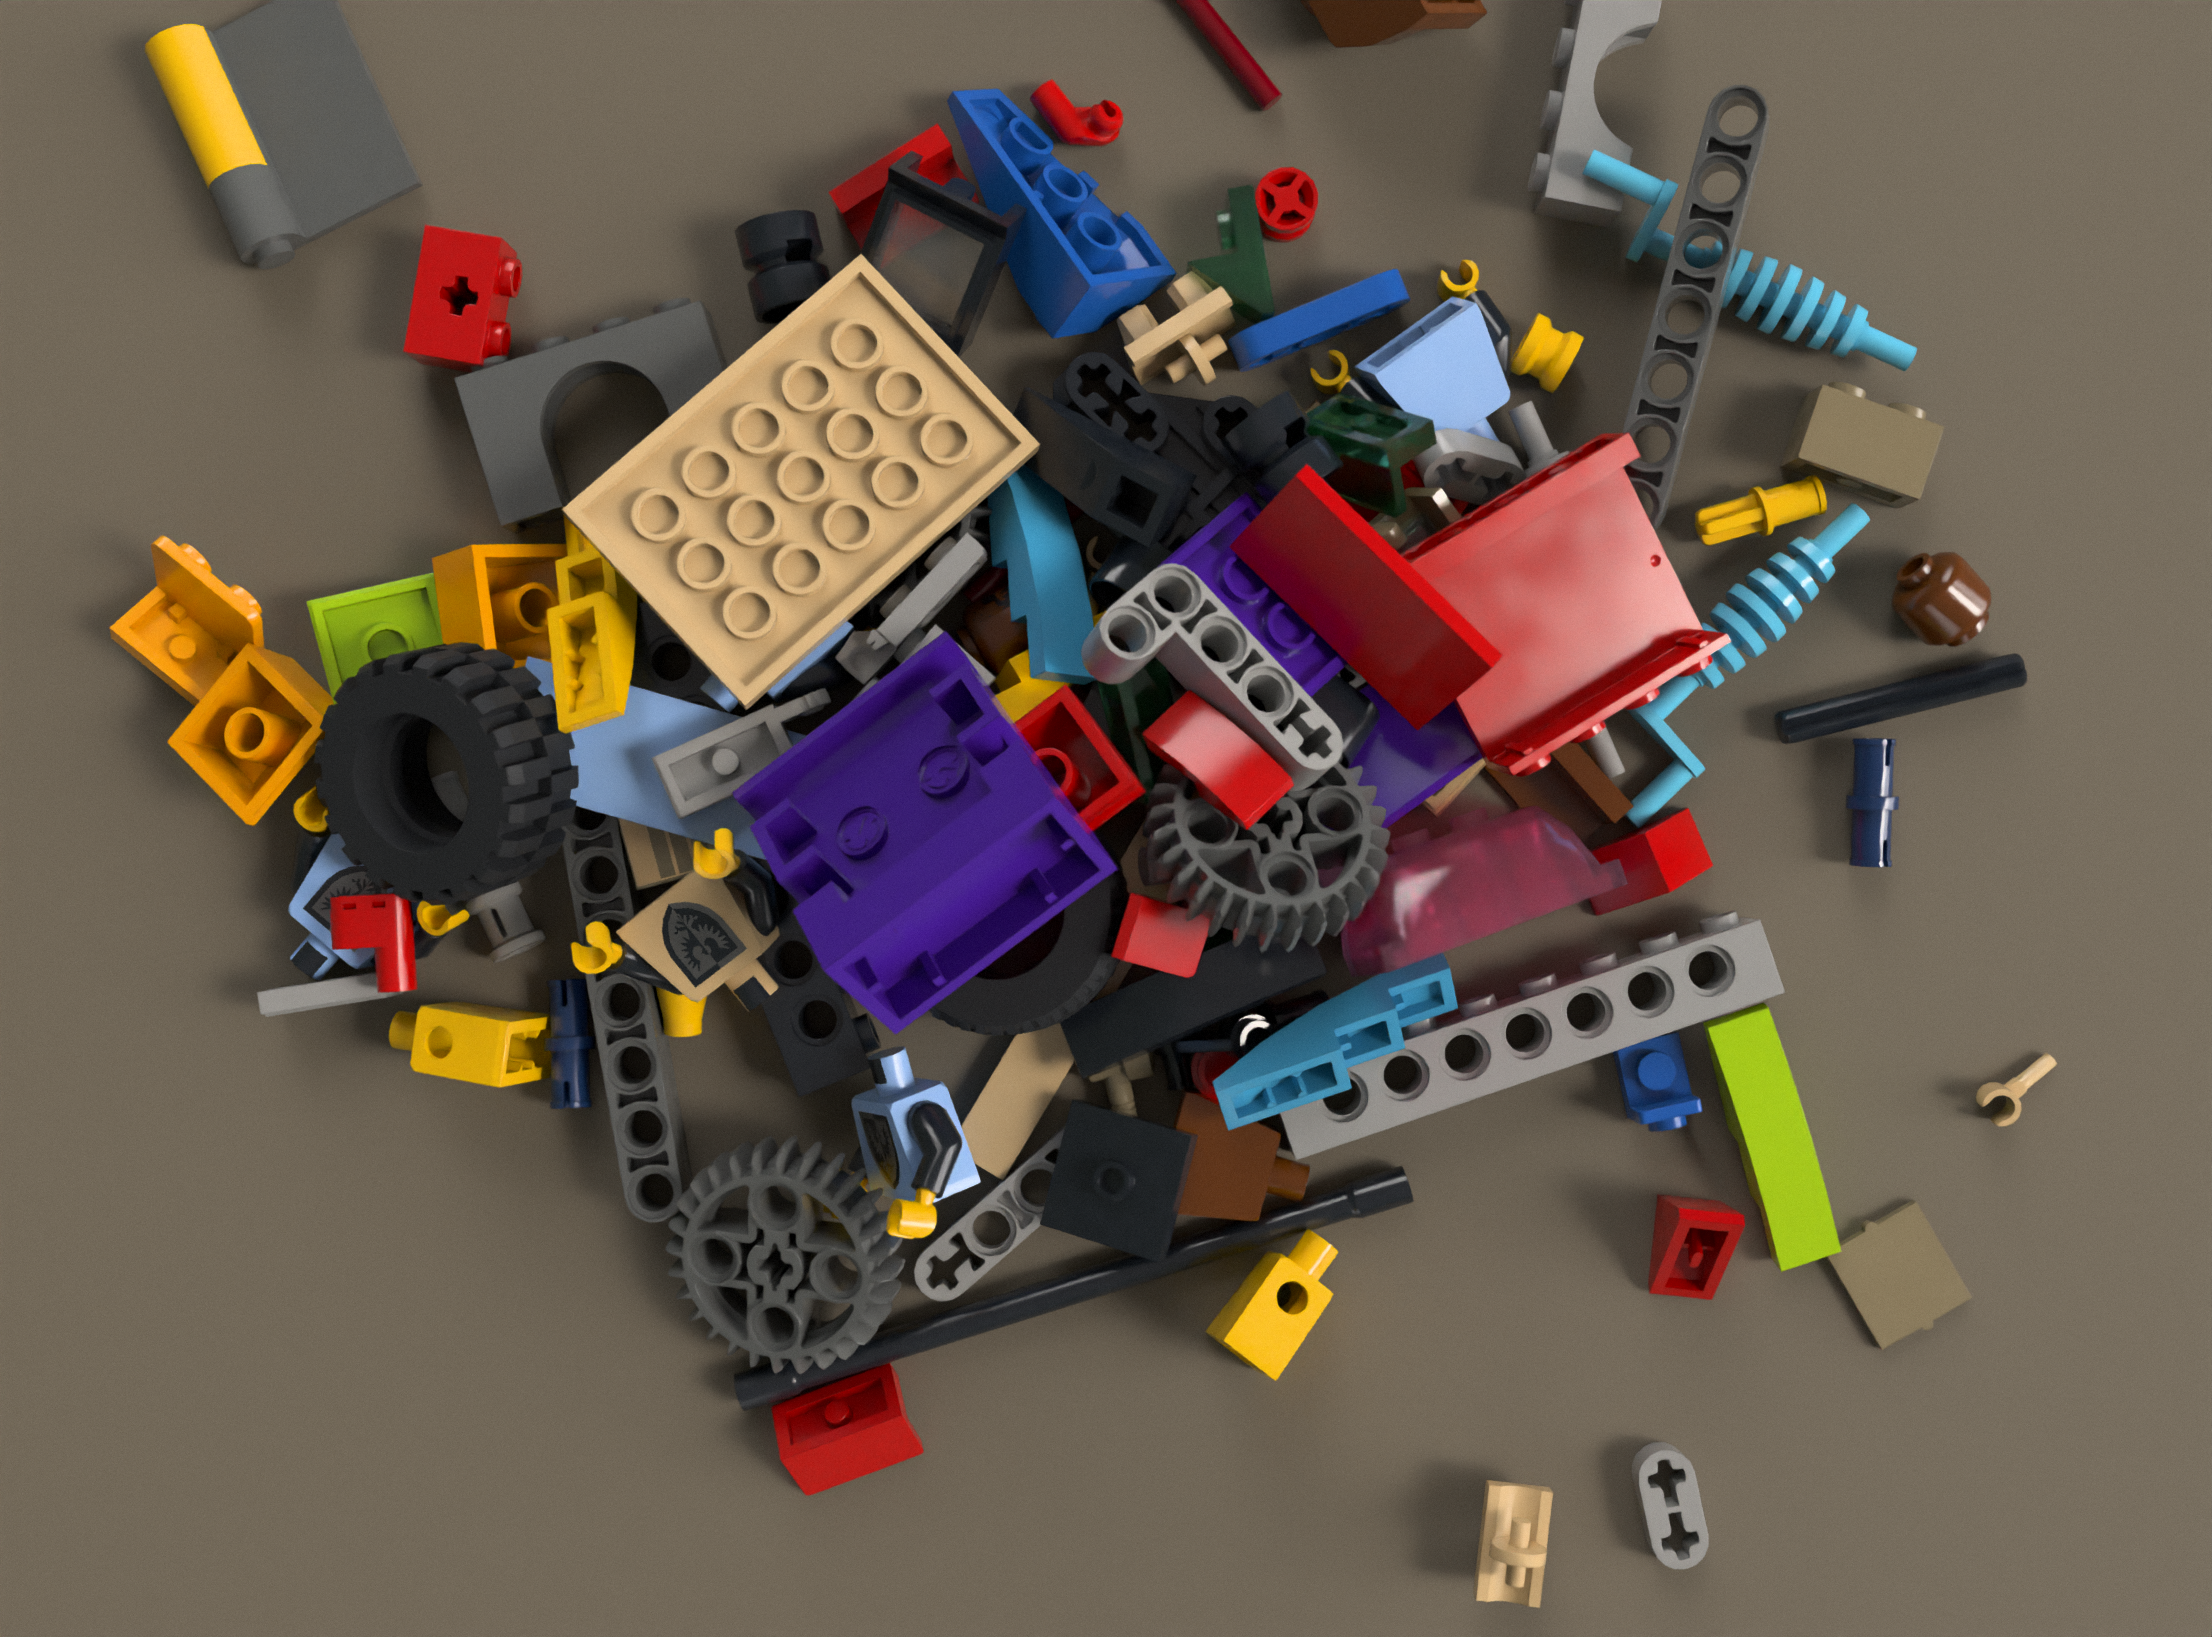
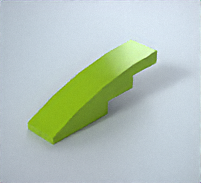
(1772, 1136)

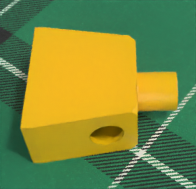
(474, 1042)
(1254, 1323)

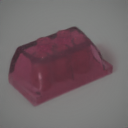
(1471, 886)

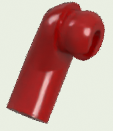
(1077, 125)

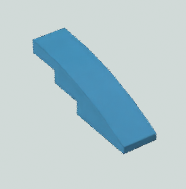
(1045, 574)
(1314, 1051)

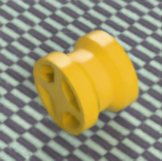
(1546, 353)

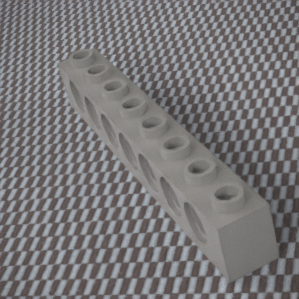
(1741, 977)

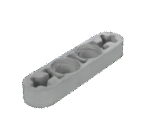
(1005, 1198)

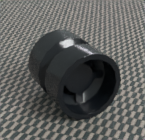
(783, 256)
(1278, 446)

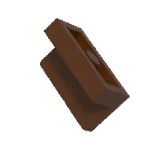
(1569, 790)

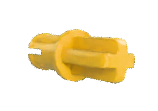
(1761, 511)

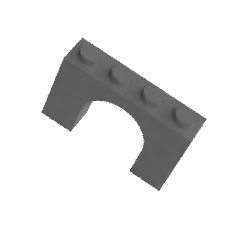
(518, 401)

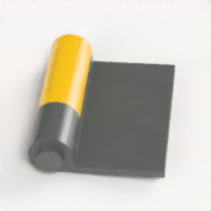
(283, 124)

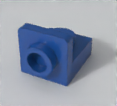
(1656, 1083)

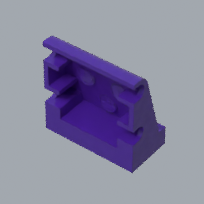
(919, 835)

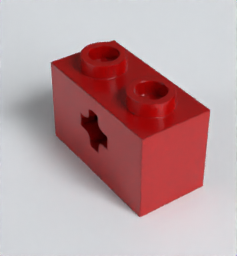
(448, 271)

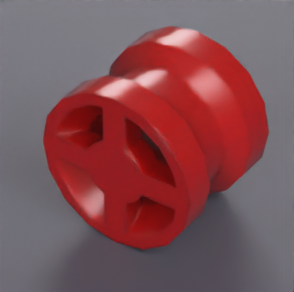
(1291, 192)

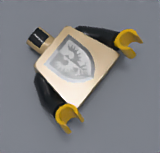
(697, 931)

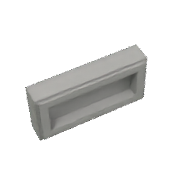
(320, 994)

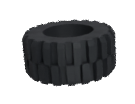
(382, 785)

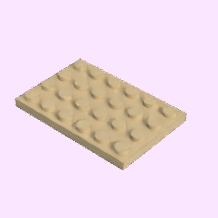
(801, 481)

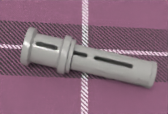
(499, 910)

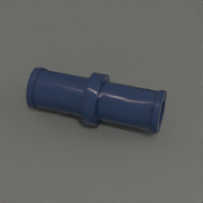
(1872, 802)
(569, 1043)

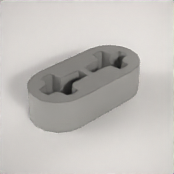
(1475, 458)
(1684, 1503)

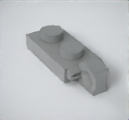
(910, 609)

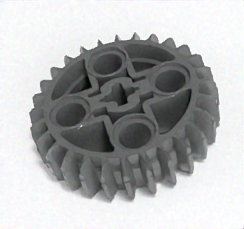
(1266, 857)
(792, 1245)

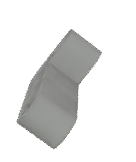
(1242, 669)

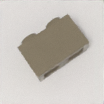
(1862, 444)

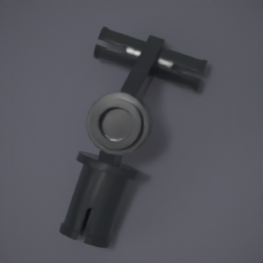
(1235, 1036)

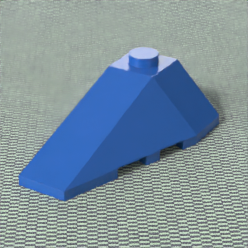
(1071, 252)

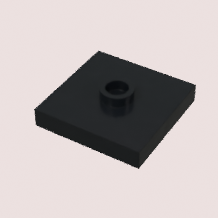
(1119, 1180)

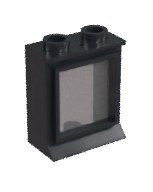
(940, 249)

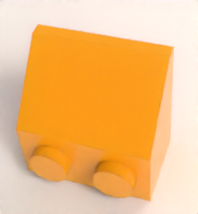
(499, 597)
(253, 730)

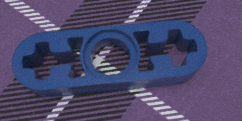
(1319, 320)

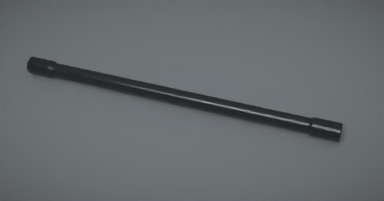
(1354, 1200)

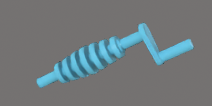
(1756, 288)
(1754, 614)

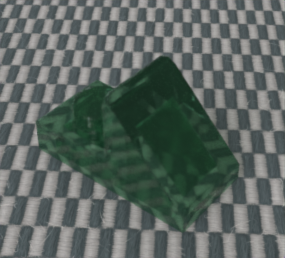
(1244, 270)

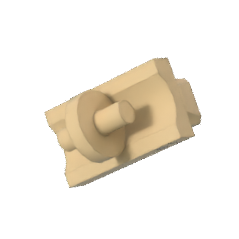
(1183, 341)
(1513, 1543)

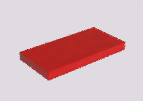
(1364, 599)

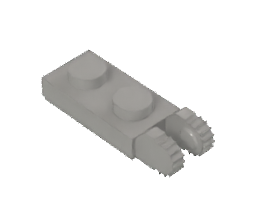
(727, 757)

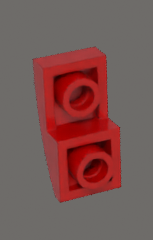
(1219, 758)

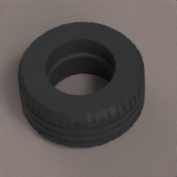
(1057, 983)

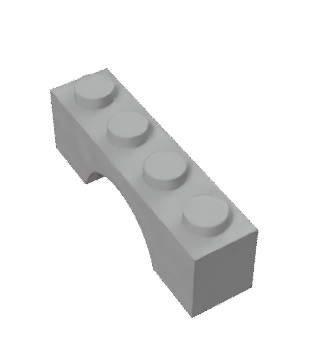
(1572, 113)

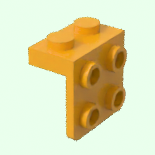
(188, 622)

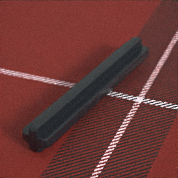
(1900, 698)

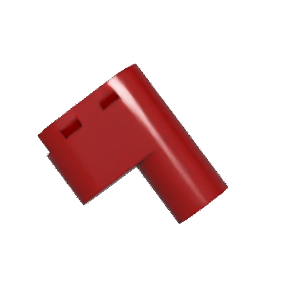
(380, 923)

